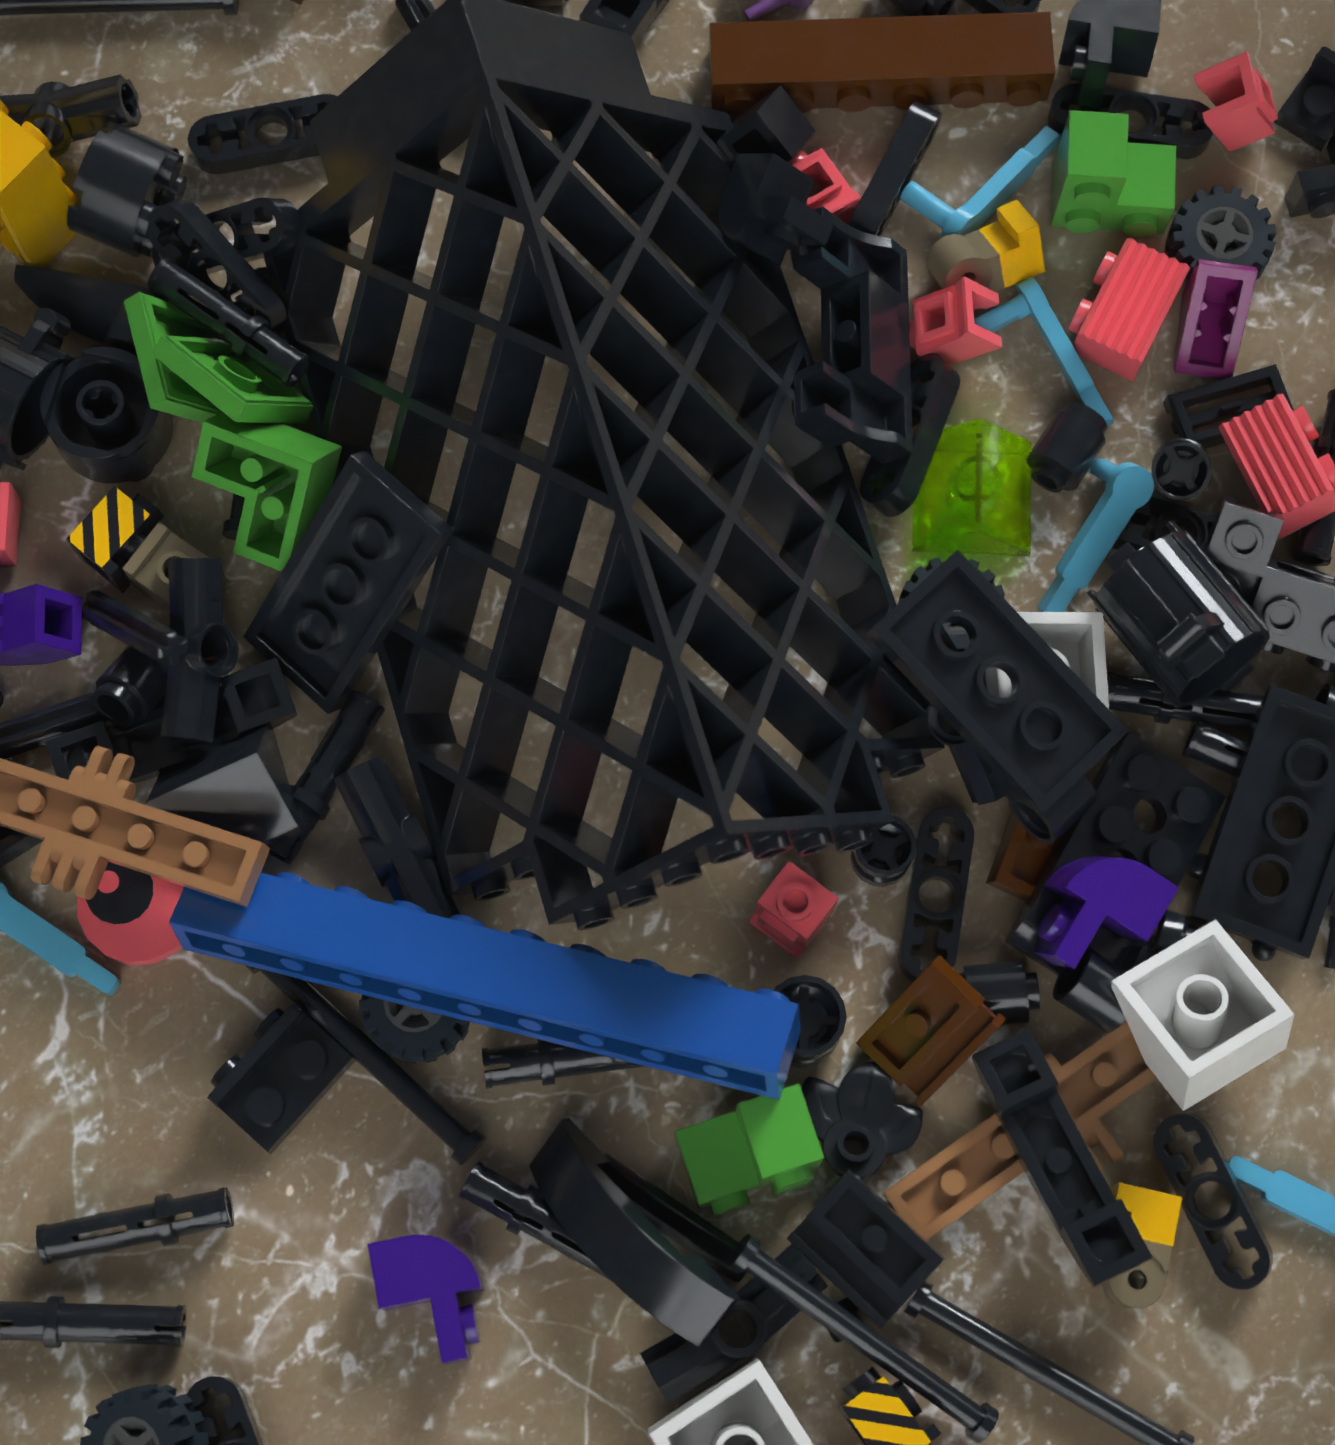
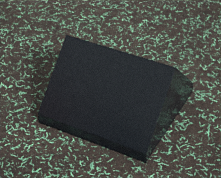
(233, 788)

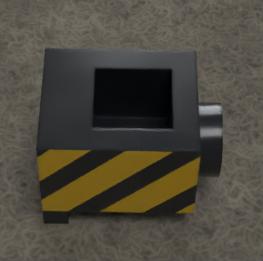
(114, 534)
(884, 1412)

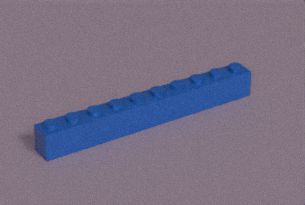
(501, 980)

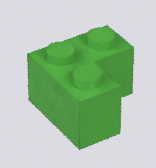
(1108, 181)
(279, 475)
(750, 1149)

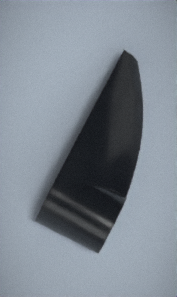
(89, 302)

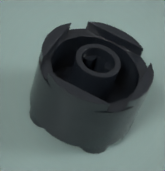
(121, 185)
(103, 417)

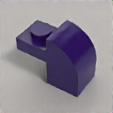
(39, 626)
(1098, 892)
(429, 1270)

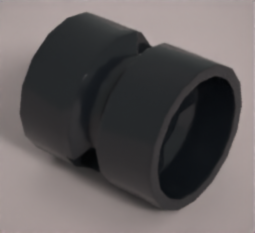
(821, 1018)

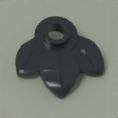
(861, 1110)

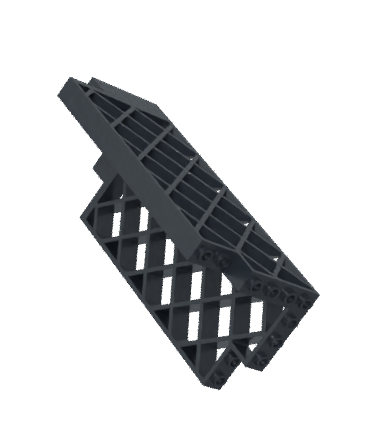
(499, 79)

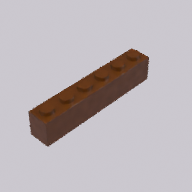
(883, 61)

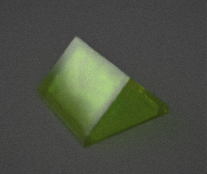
(975, 493)

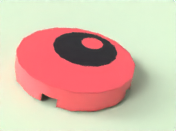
(131, 916)

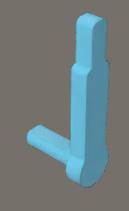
(990, 195)
(1034, 304)
(1126, 490)
(52, 944)
(1288, 1194)

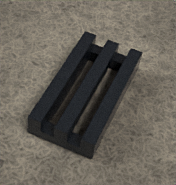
(1184, 424)

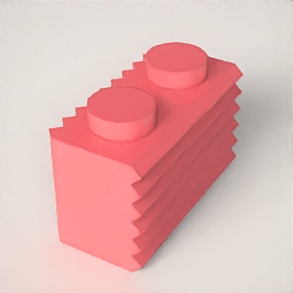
(1129, 308)
(1280, 463)

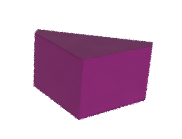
(1213, 318)

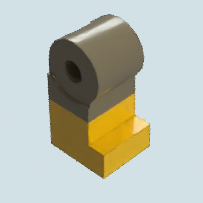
(991, 255)
(1156, 1220)

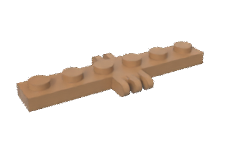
(97, 822)
(984, 1158)

